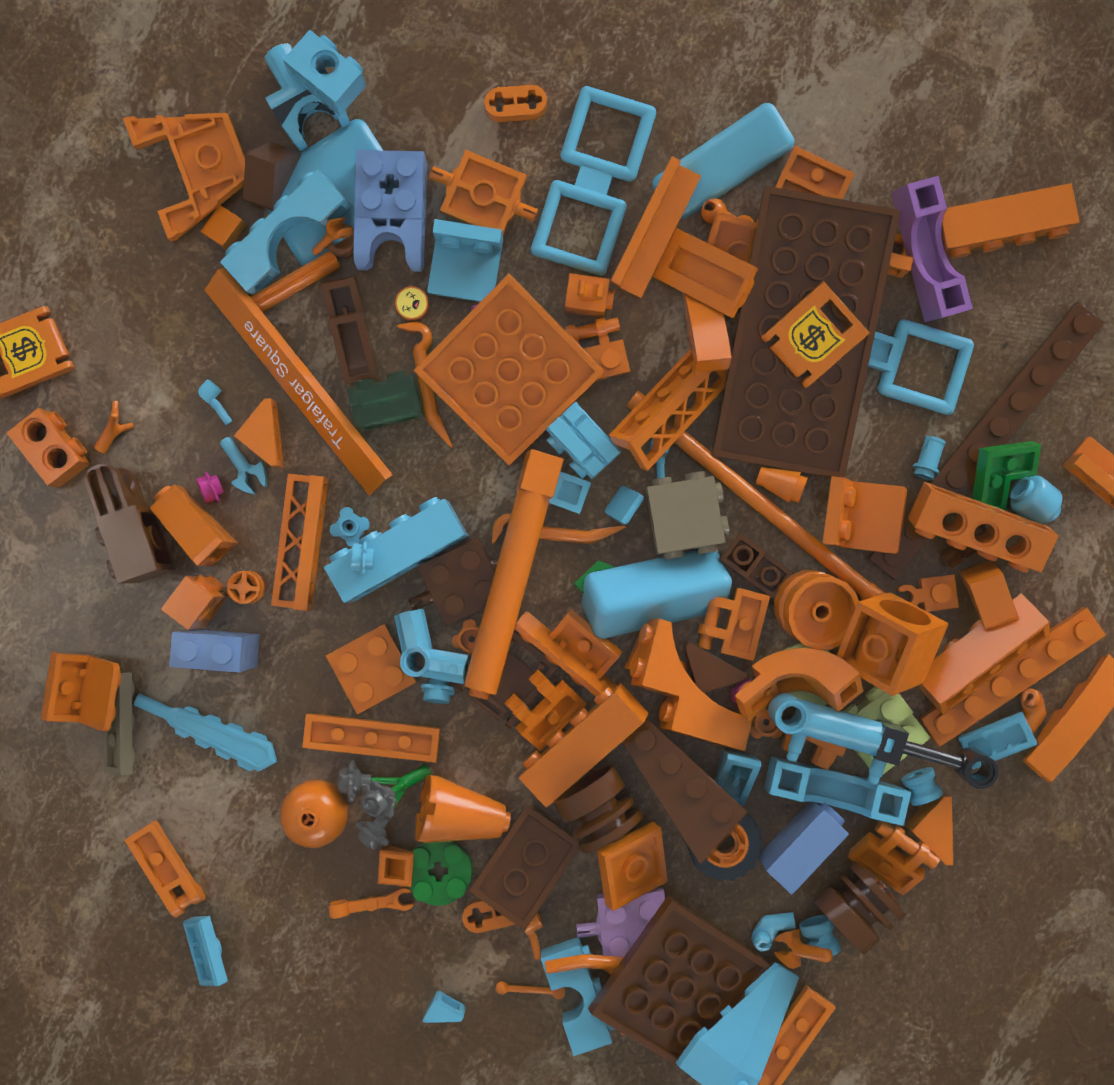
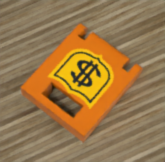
(810, 338)
(31, 351)

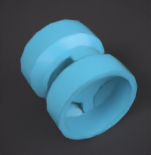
(819, 933)

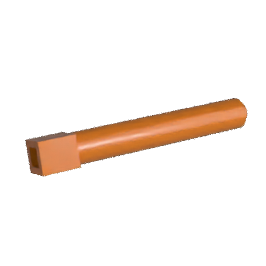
(534, 491)

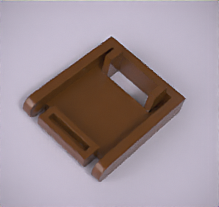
(514, 681)

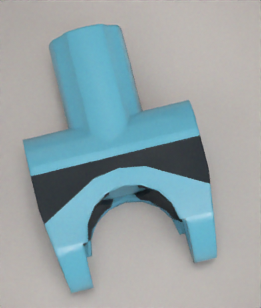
(293, 101)

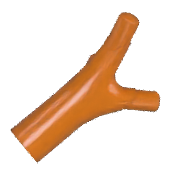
(111, 430)

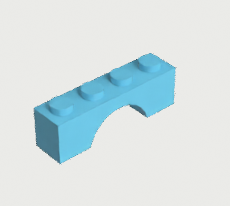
(255, 257)
(837, 789)

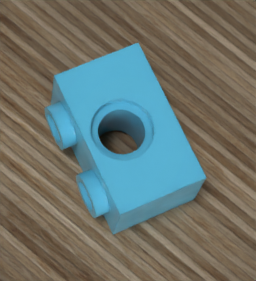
(334, 89)

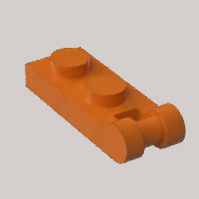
(164, 868)

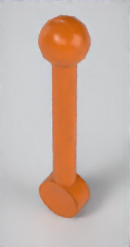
(502, 988)

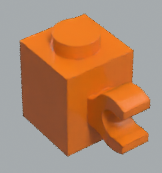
(588, 296)

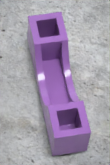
(937, 283)

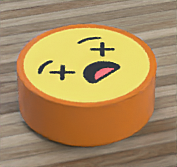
(412, 303)

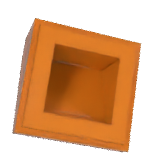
(223, 227)
(395, 866)

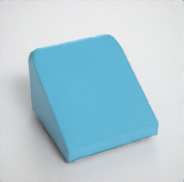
(624, 505)
(443, 1009)

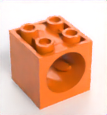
(891, 642)

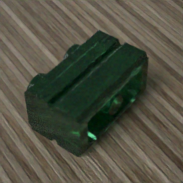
(385, 401)

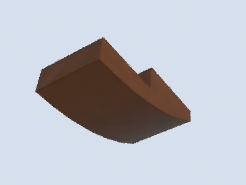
(755, 565)

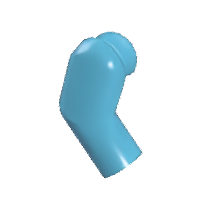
(768, 928)

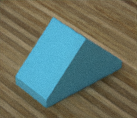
(737, 773)

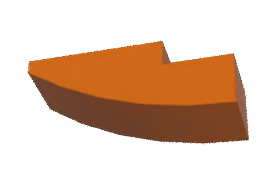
(707, 336)

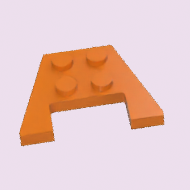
(207, 159)

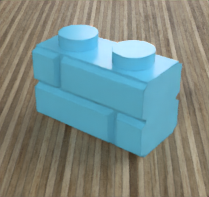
(582, 442)

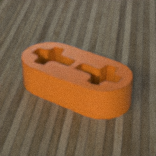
(515, 95)
(489, 922)

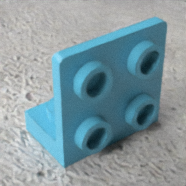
(464, 260)

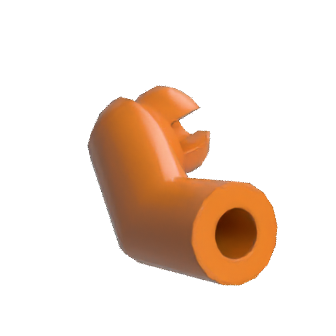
(1033, 708)

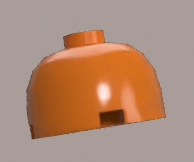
(325, 804)

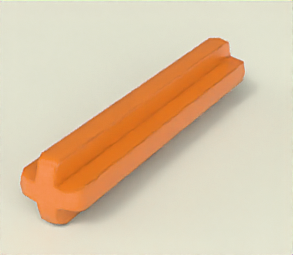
(296, 281)

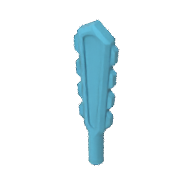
(228, 740)

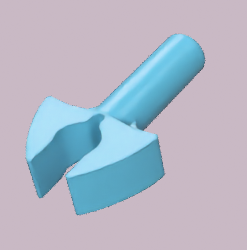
(244, 467)

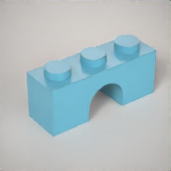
(582, 1029)

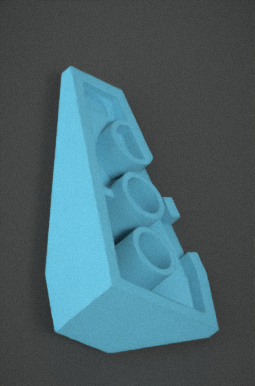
(743, 1039)

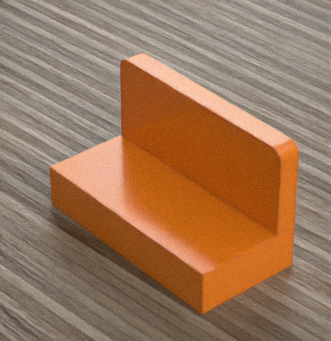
(1094, 468)

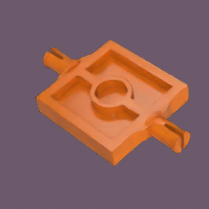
(483, 192)

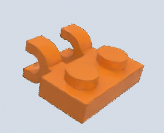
(550, 715)

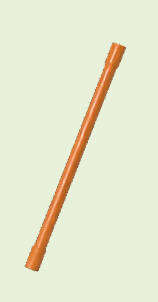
(770, 511)

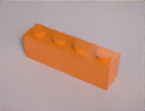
(1009, 219)
(982, 655)
(582, 745)

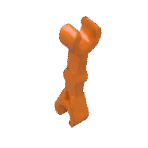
(343, 907)

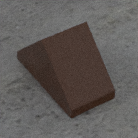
(268, 173)
(709, 671)

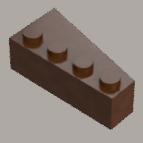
(690, 796)

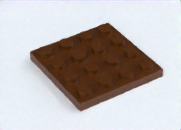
(676, 981)

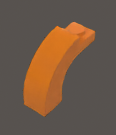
(796, 671)

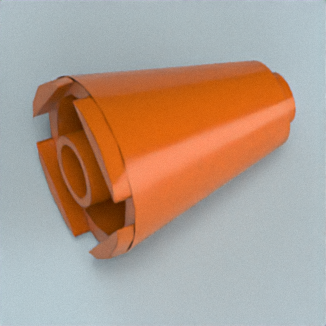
(457, 813)

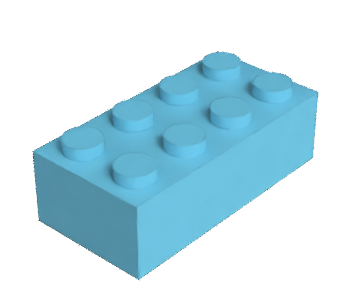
(398, 549)

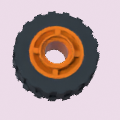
(738, 858)

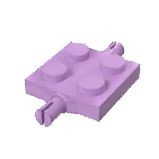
(622, 927)

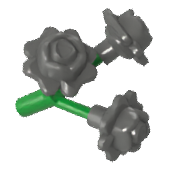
(377, 799)

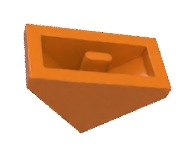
(263, 434)
(989, 594)
(934, 827)

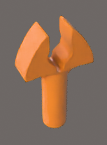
(792, 959)

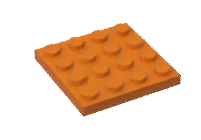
(509, 369)

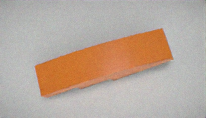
(1074, 723)

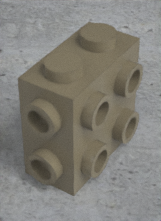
(686, 514)

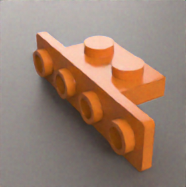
(573, 648)

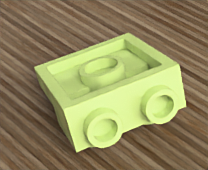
(890, 709)

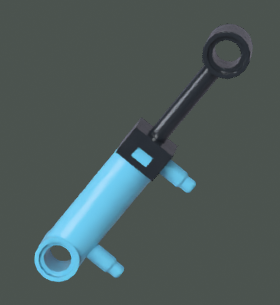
(877, 738)

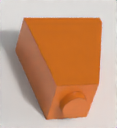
(192, 526)

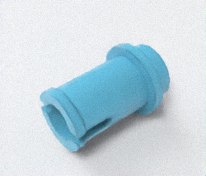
(929, 458)

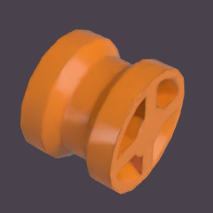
(239, 586)

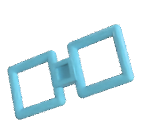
(593, 180)
(886, 358)

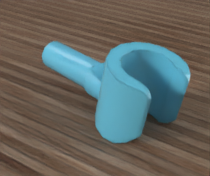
(209, 391)
(660, 467)

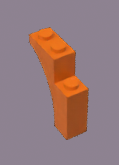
(686, 707)

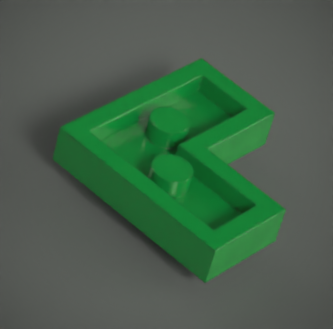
(1001, 464)

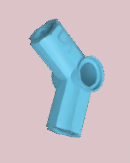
(415, 639)

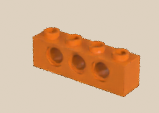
(1029, 552)

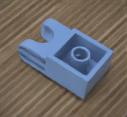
(394, 215)

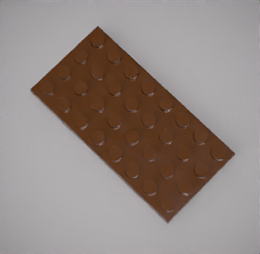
(764, 407)

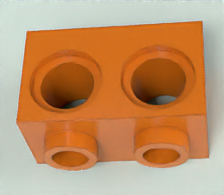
(44, 453)
(195, 601)

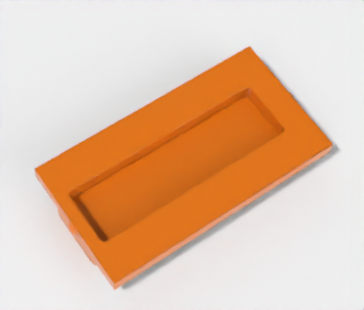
(706, 273)

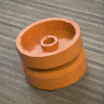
(815, 608)

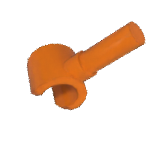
(334, 231)
(535, 925)

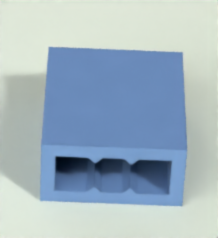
(214, 650)
(803, 845)

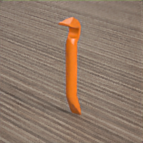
(426, 392)
(560, 534)
(582, 961)

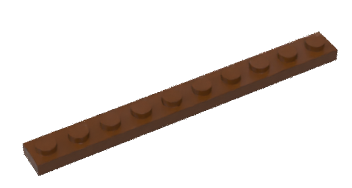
(1001, 421)

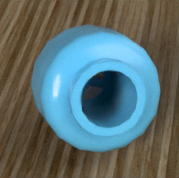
(1036, 499)

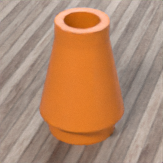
(783, 483)

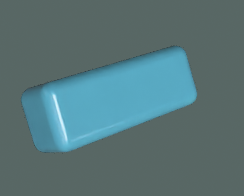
(735, 155)
(668, 589)

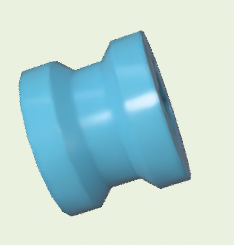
(922, 786)

